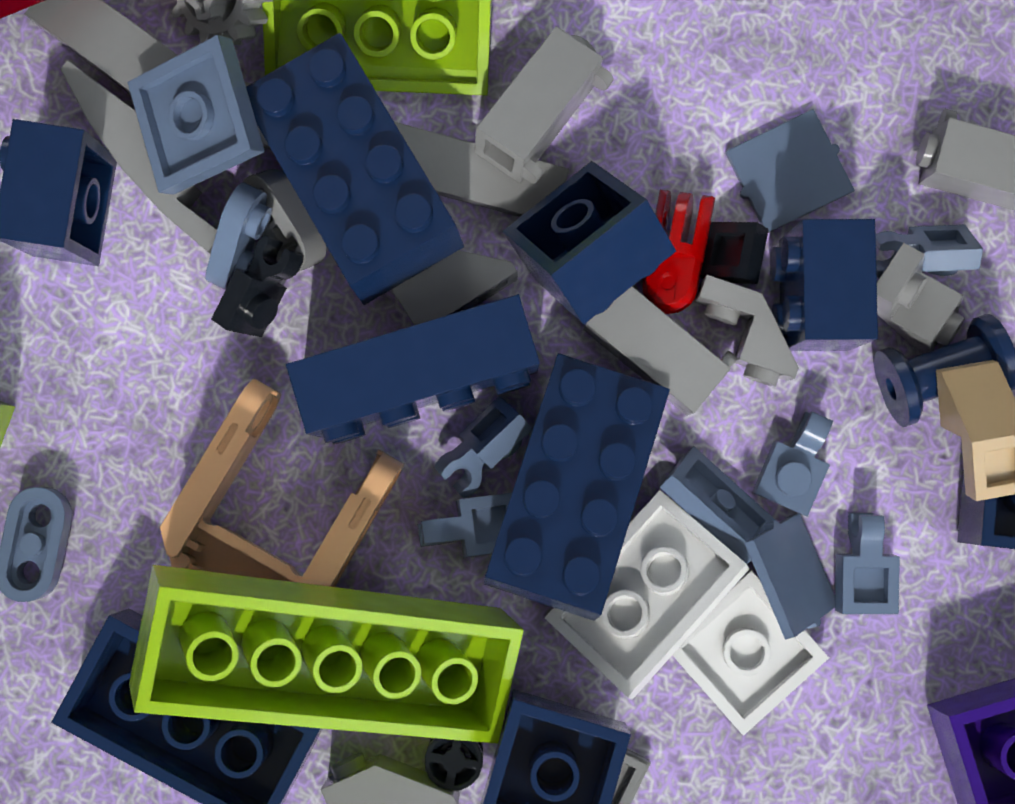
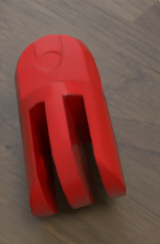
(677, 278)

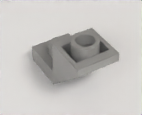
(916, 304)
(762, 343)

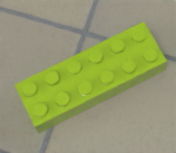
(322, 657)

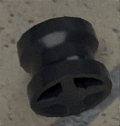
(452, 769)

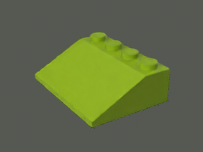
(396, 42)

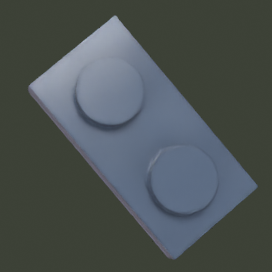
(715, 502)

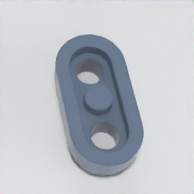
(239, 226)
(29, 541)

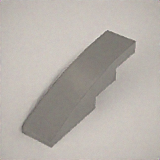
(101, 37)
(121, 134)

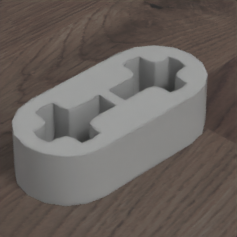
(289, 218)

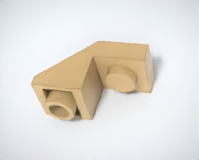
(981, 410)

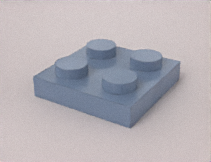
(195, 115)

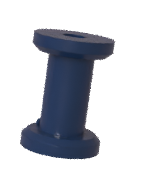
(914, 380)

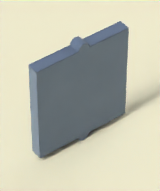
(789, 171)
(791, 575)

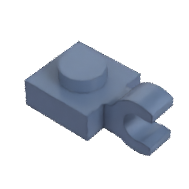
(945, 248)
(487, 440)
(793, 473)
(475, 526)
(867, 578)

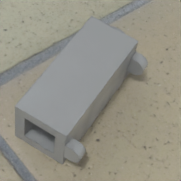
(539, 104)
(969, 161)
(659, 350)

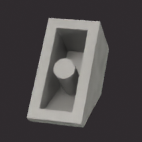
(453, 285)
(382, 782)

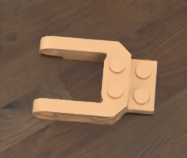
(199, 545)

